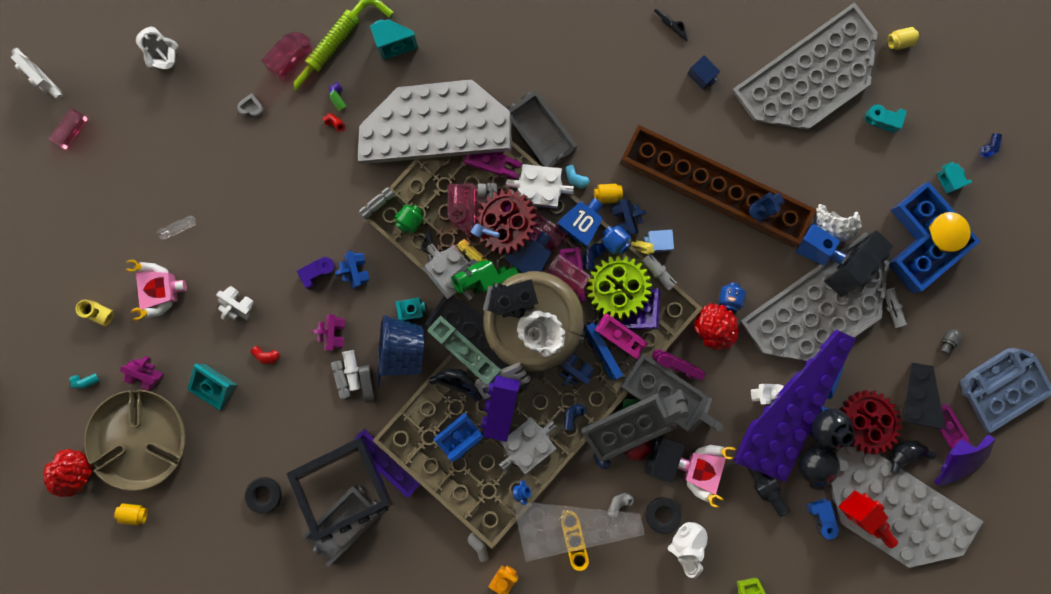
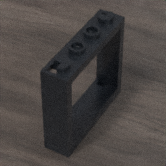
(362, 517)

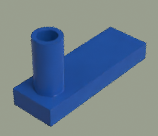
(602, 352)

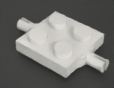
(35, 74)
(540, 185)

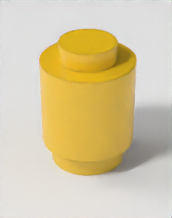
(608, 193)
(131, 514)

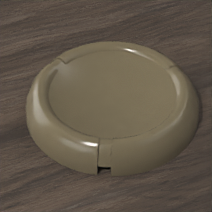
(552, 297)
(135, 439)

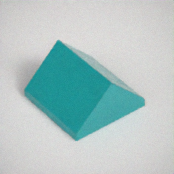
(210, 385)

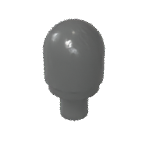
(951, 340)

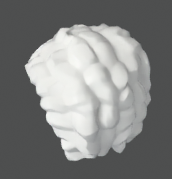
(837, 226)
(546, 332)

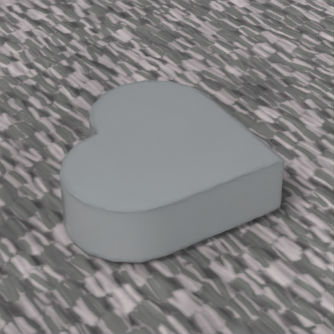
(250, 106)
(481, 194)

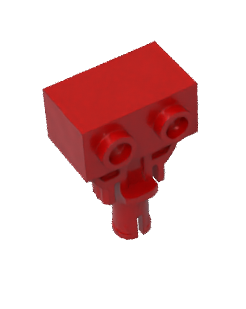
(868, 516)

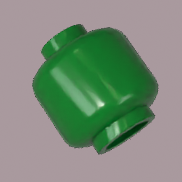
(409, 219)

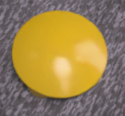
(950, 232)

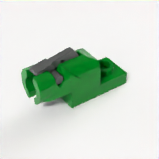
(480, 276)

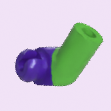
(334, 96)

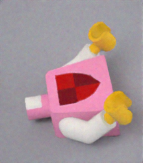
(155, 289)
(705, 470)

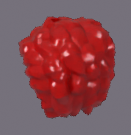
(717, 326)
(67, 473)

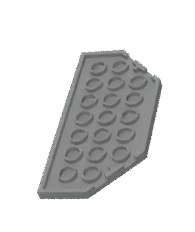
(813, 74)
(434, 123)
(810, 311)
(919, 517)

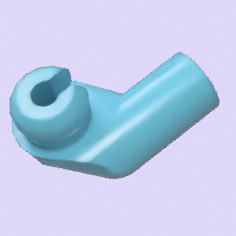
(574, 179)

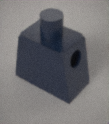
(533, 256)

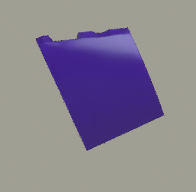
(964, 460)

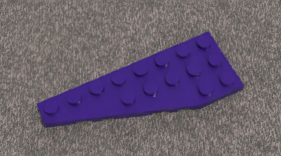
(780, 432)

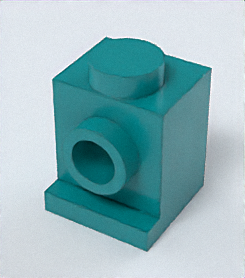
(952, 177)
(402, 309)

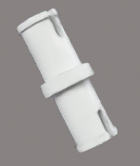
(351, 370)

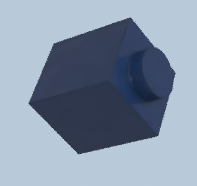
(704, 72)

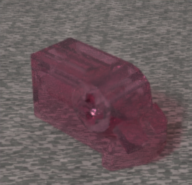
(287, 54)
(463, 199)

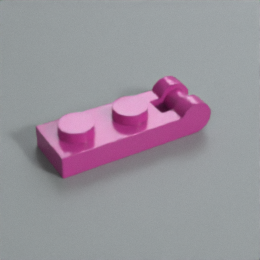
(621, 336)

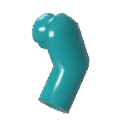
(77, 383)

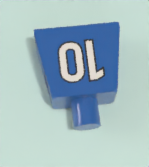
(582, 222)

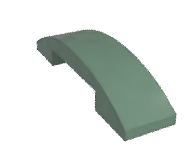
(464, 350)

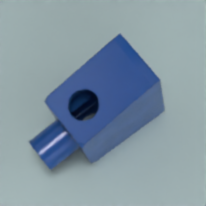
(820, 246)

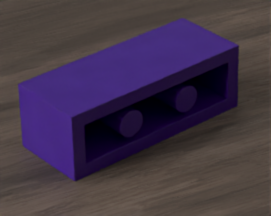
(500, 408)

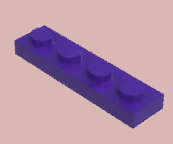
(388, 467)

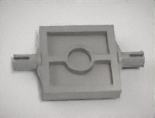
(442, 268)
(528, 445)

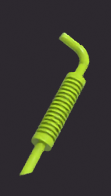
(336, 37)

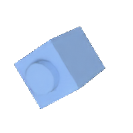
(661, 240)

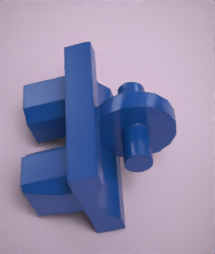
(356, 278)

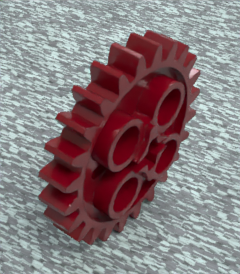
(515, 235)
(871, 421)

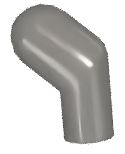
(621, 501)
(479, 546)

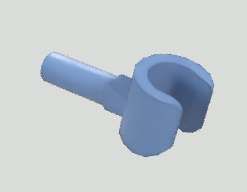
(478, 230)

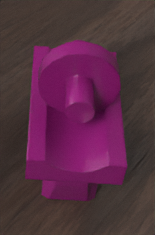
(330, 341)
(141, 370)

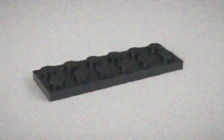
(470, 325)

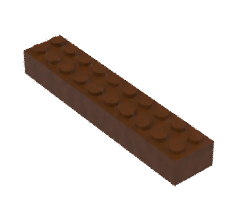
(713, 185)

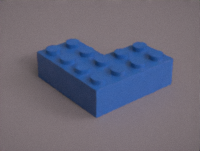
(922, 260)

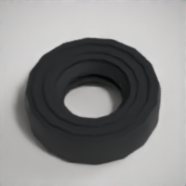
(272, 486)
(674, 521)

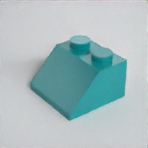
(392, 38)

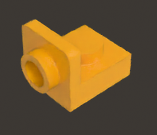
(504, 580)

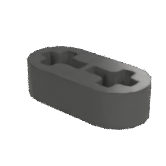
(367, 383)

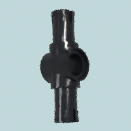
(769, 490)

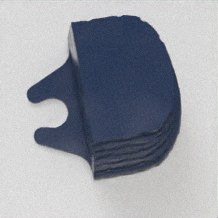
(399, 348)

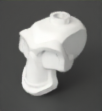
(157, 50)
(689, 547)

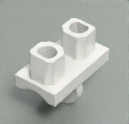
(228, 300)
(766, 393)

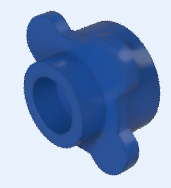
(522, 492)

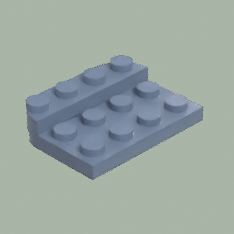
(1005, 387)

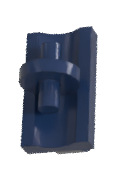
(766, 206)
(625, 209)
(583, 374)

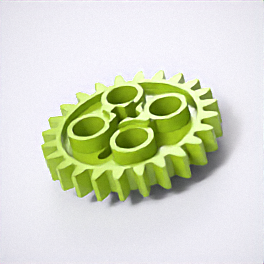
(631, 275)

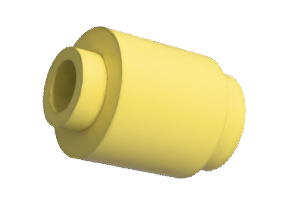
(903, 38)

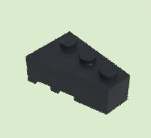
(860, 264)
(922, 398)

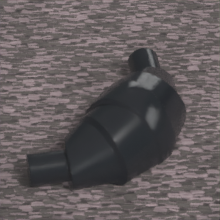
(457, 380)
(907, 453)

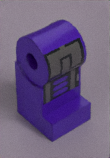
(316, 270)

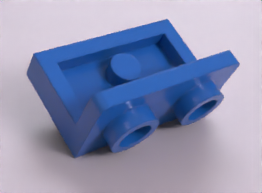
(458, 437)

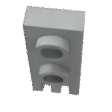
(509, 372)

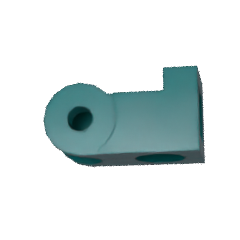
(885, 119)

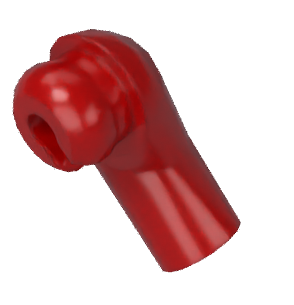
(332, 119)
(265, 357)

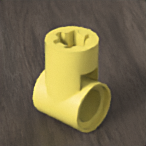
(98, 312)

